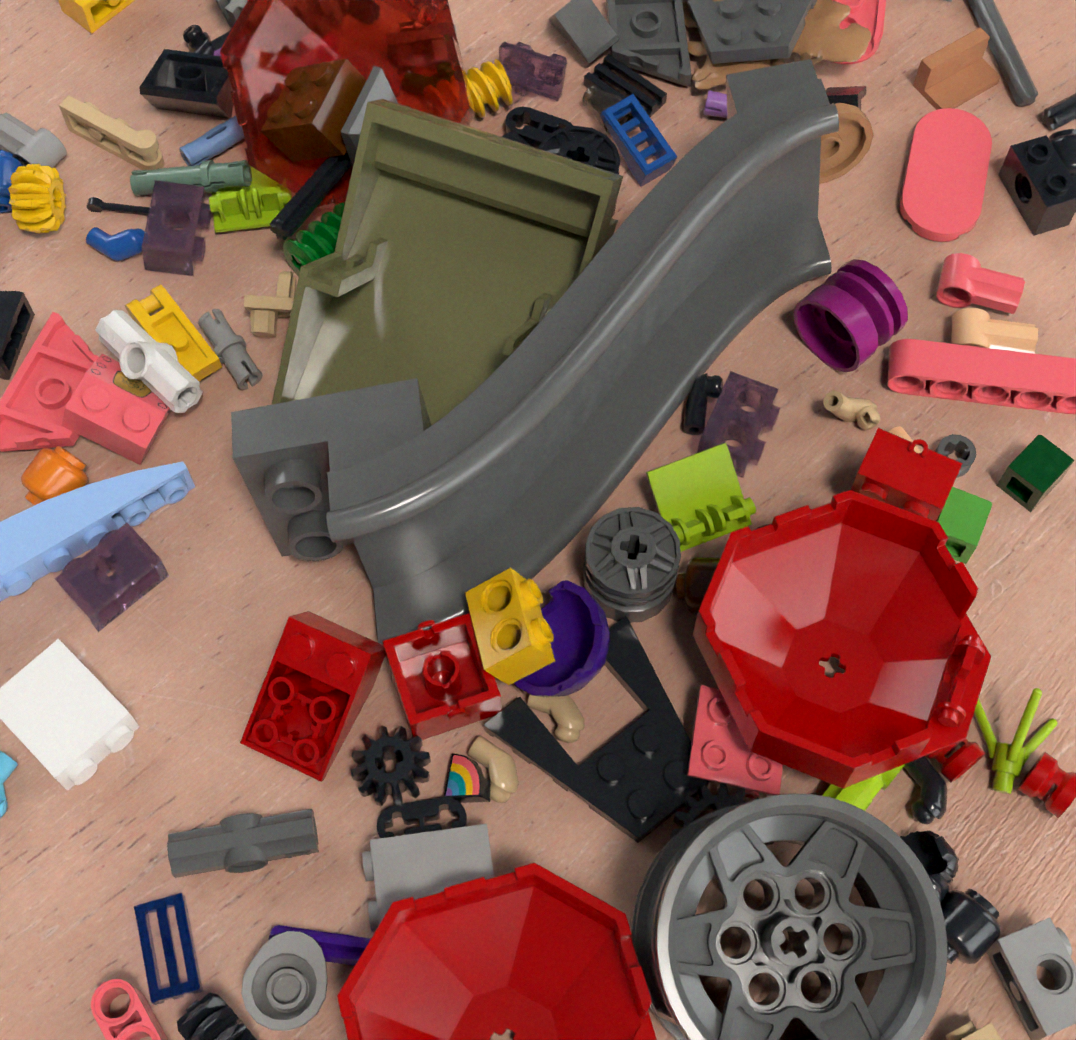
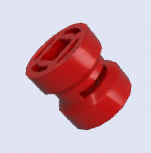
(959, 761)
(1040, 780)

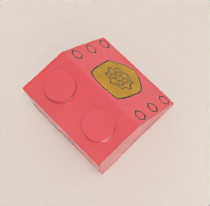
(115, 410)

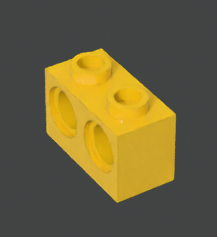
(510, 626)

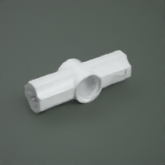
(149, 361)

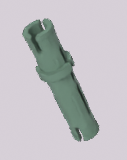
(207, 175)

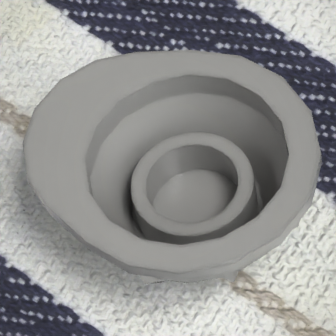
(285, 982)

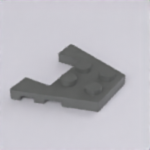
(749, 27)

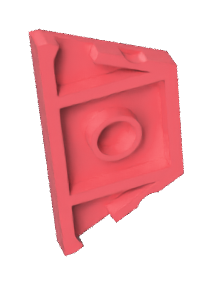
(42, 388)

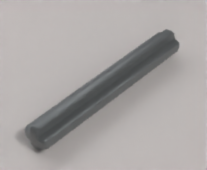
(1005, 51)

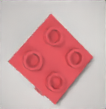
(722, 754)

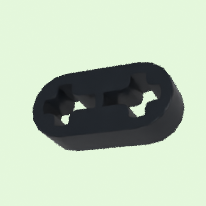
(539, 124)
(421, 812)

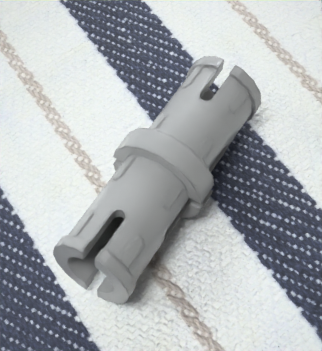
(230, 349)

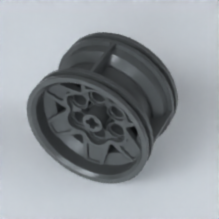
(893, 937)

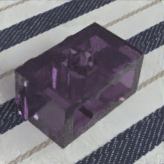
(134, 571)

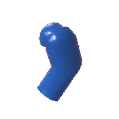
(118, 246)

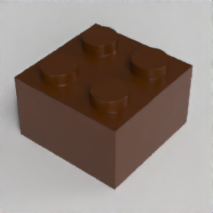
(313, 110)

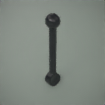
(97, 205)

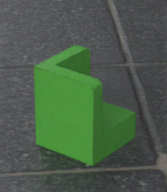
(963, 522)

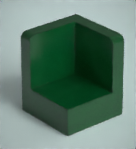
(1035, 472)

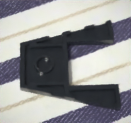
(638, 774)

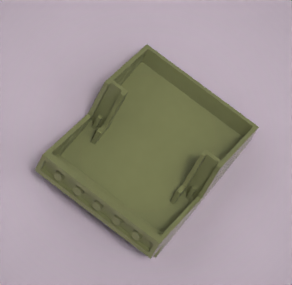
(440, 259)

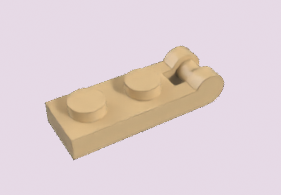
(111, 134)

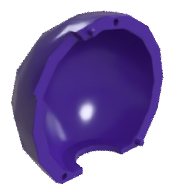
(578, 643)

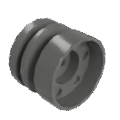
(626, 585)

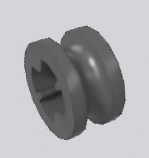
(963, 446)

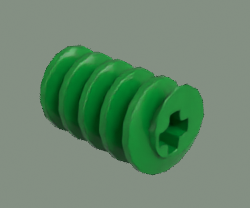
(316, 242)

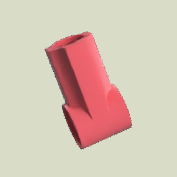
(966, 282)

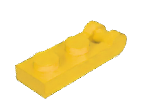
(173, 327)

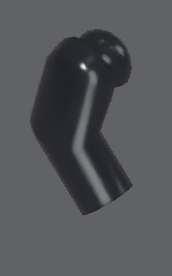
(198, 40)
(696, 404)
(932, 793)

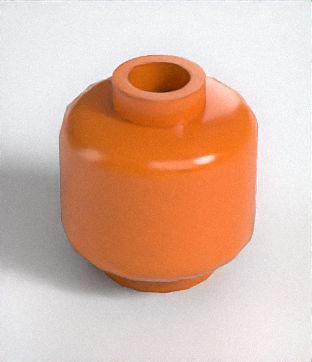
(53, 474)

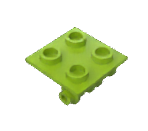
(248, 206)
(701, 496)

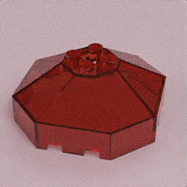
(403, 37)

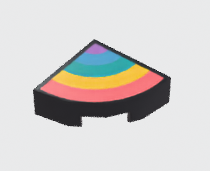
(466, 781)

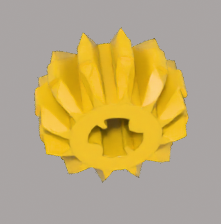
(37, 198)

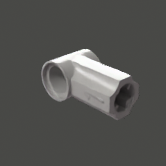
(29, 145)

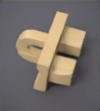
(267, 309)

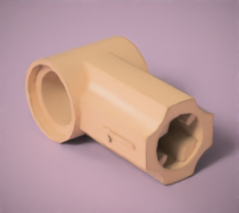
(976, 329)

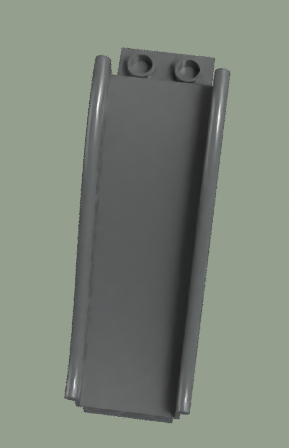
(577, 400)

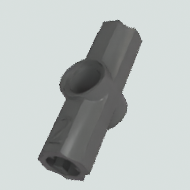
(242, 843)

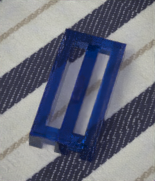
(176, 989)

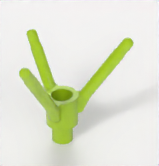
(1010, 758)

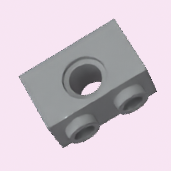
(1016, 964)

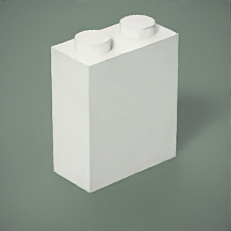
(65, 715)

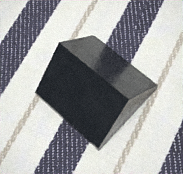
(189, 84)

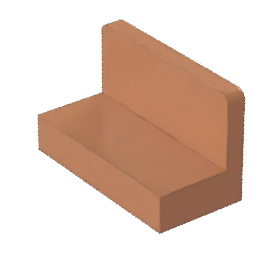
(956, 72)

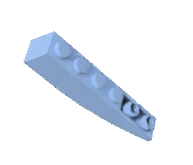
(68, 525)

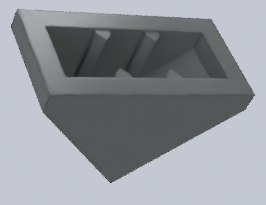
(584, 28)

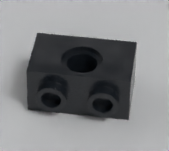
(1039, 185)

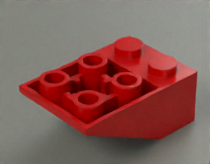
(312, 693)

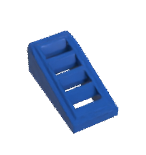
(627, 146)

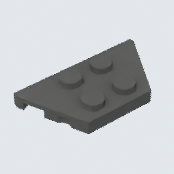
(651, 37)

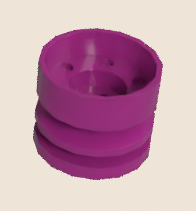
(851, 315)

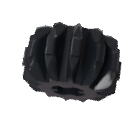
(372, 766)
(212, 1021)

